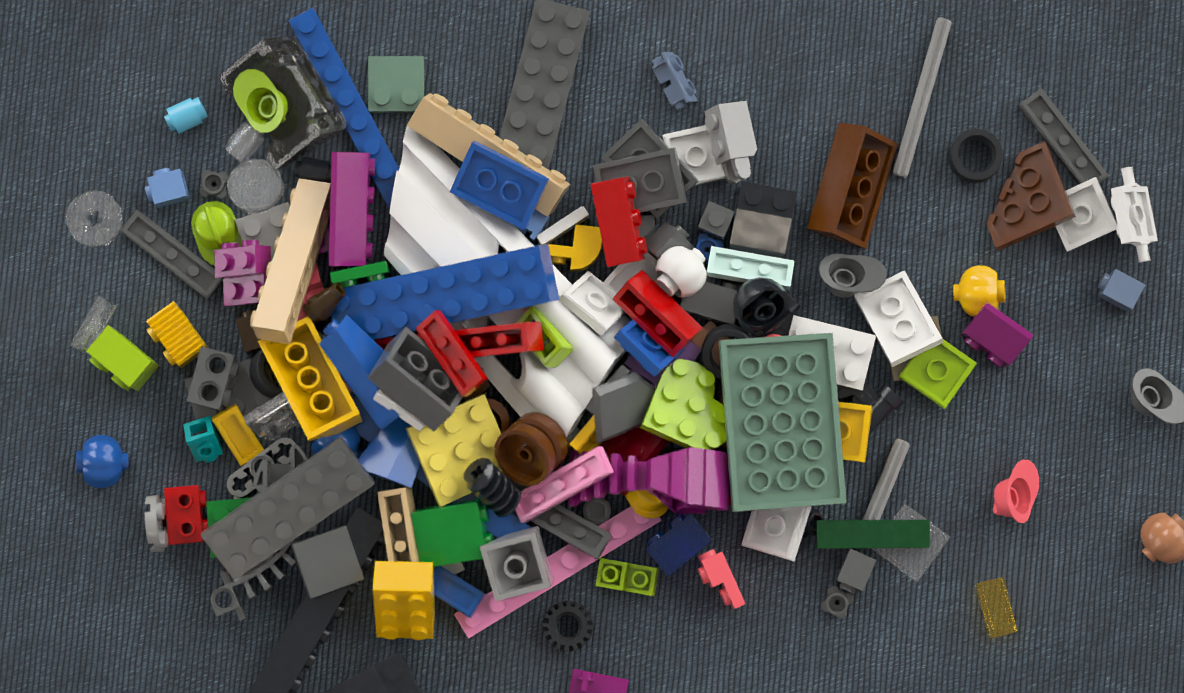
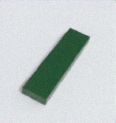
(872, 534)

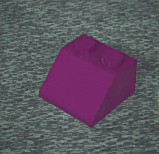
(996, 336)

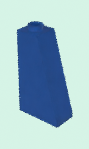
(354, 357)

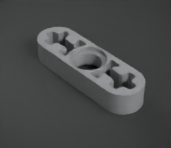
(251, 464)

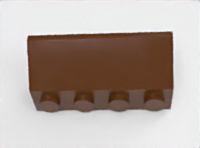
(852, 185)

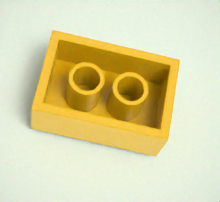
(404, 600)

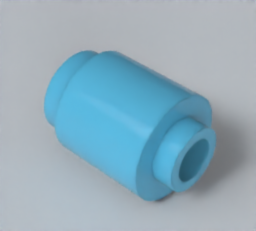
(185, 115)

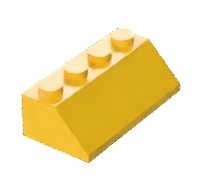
(311, 383)

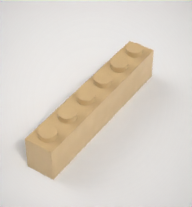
(456, 131)
(293, 262)

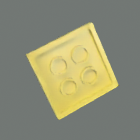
(454, 446)

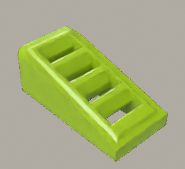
(557, 348)

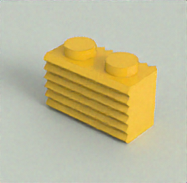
(176, 335)

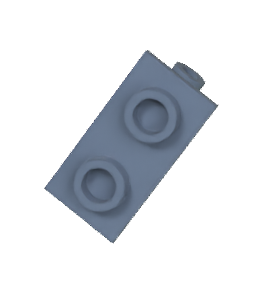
(681, 88)

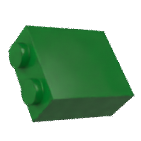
(451, 532)

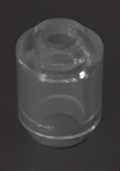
(244, 142)

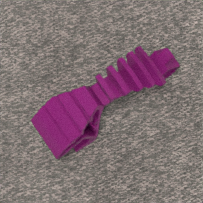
(682, 480)

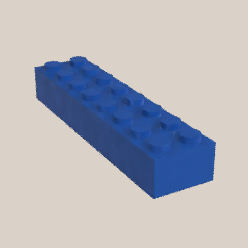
(458, 290)

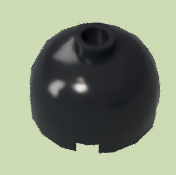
(761, 305)

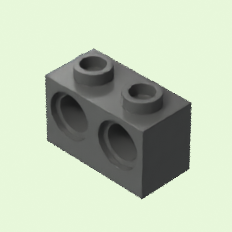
(204, 378)

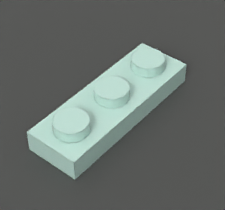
(744, 266)

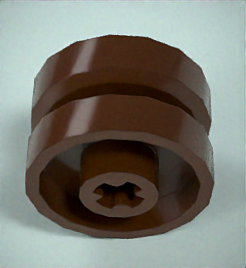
(531, 449)

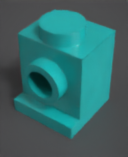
(205, 445)

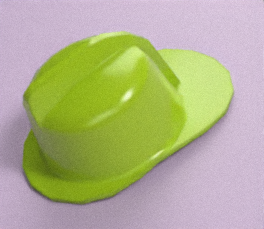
(260, 100)
(213, 225)

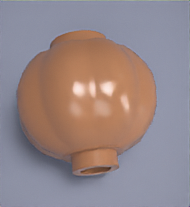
(1163, 538)

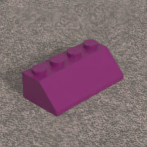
(350, 209)

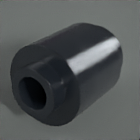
(313, 169)

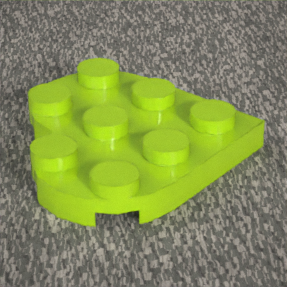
(685, 407)

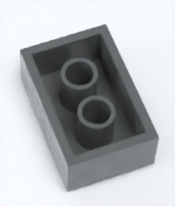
(416, 379)

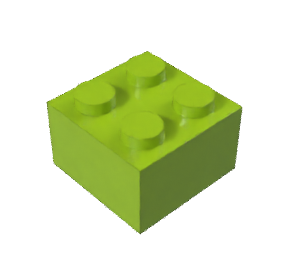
(121, 357)

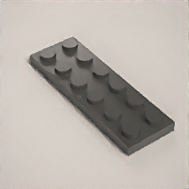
(544, 78)
(287, 508)

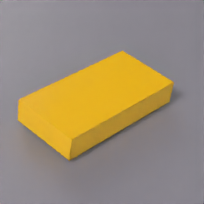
(237, 434)

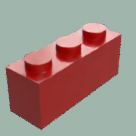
(618, 221)
(657, 313)

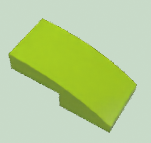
(627, 577)

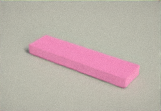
(563, 484)

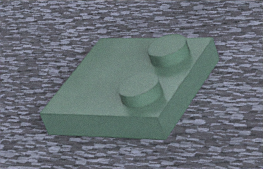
(395, 83)

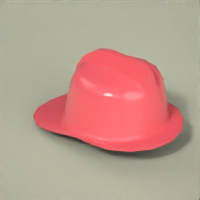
(1017, 494)

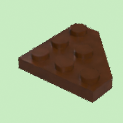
(1030, 199)

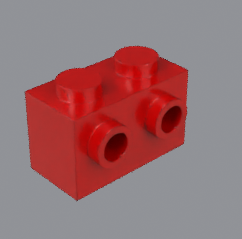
(185, 514)

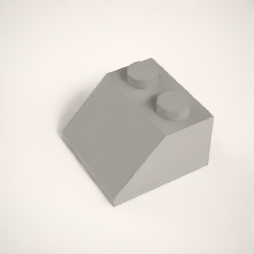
(517, 564)

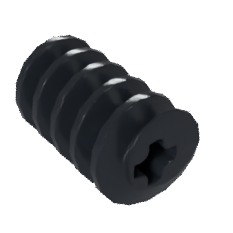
(492, 487)

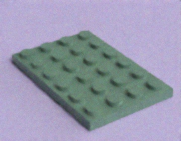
(782, 422)

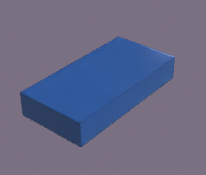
(456, 591)

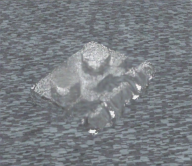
(272, 418)

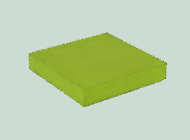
(938, 372)

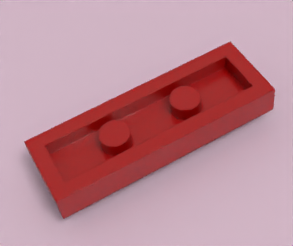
(451, 353)

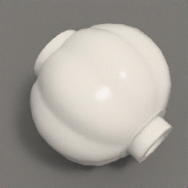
(681, 271)

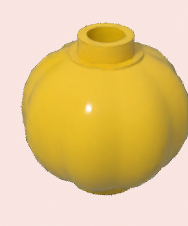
(977, 288)

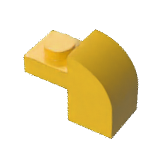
(584, 252)

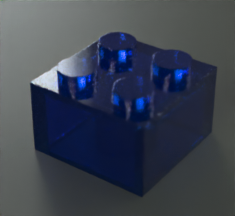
(678, 544)

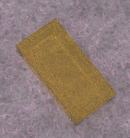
(996, 607)

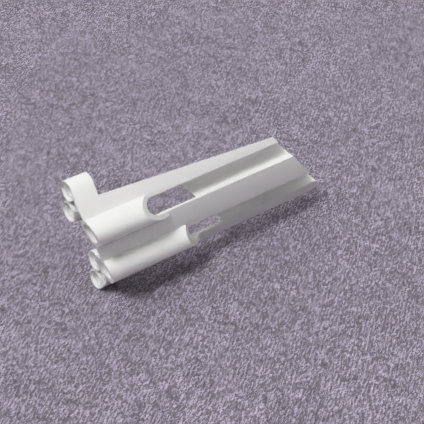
(442, 229)

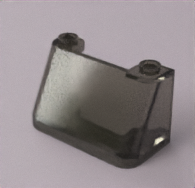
(311, 110)

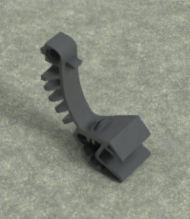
(265, 476)

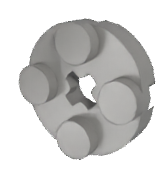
(155, 523)

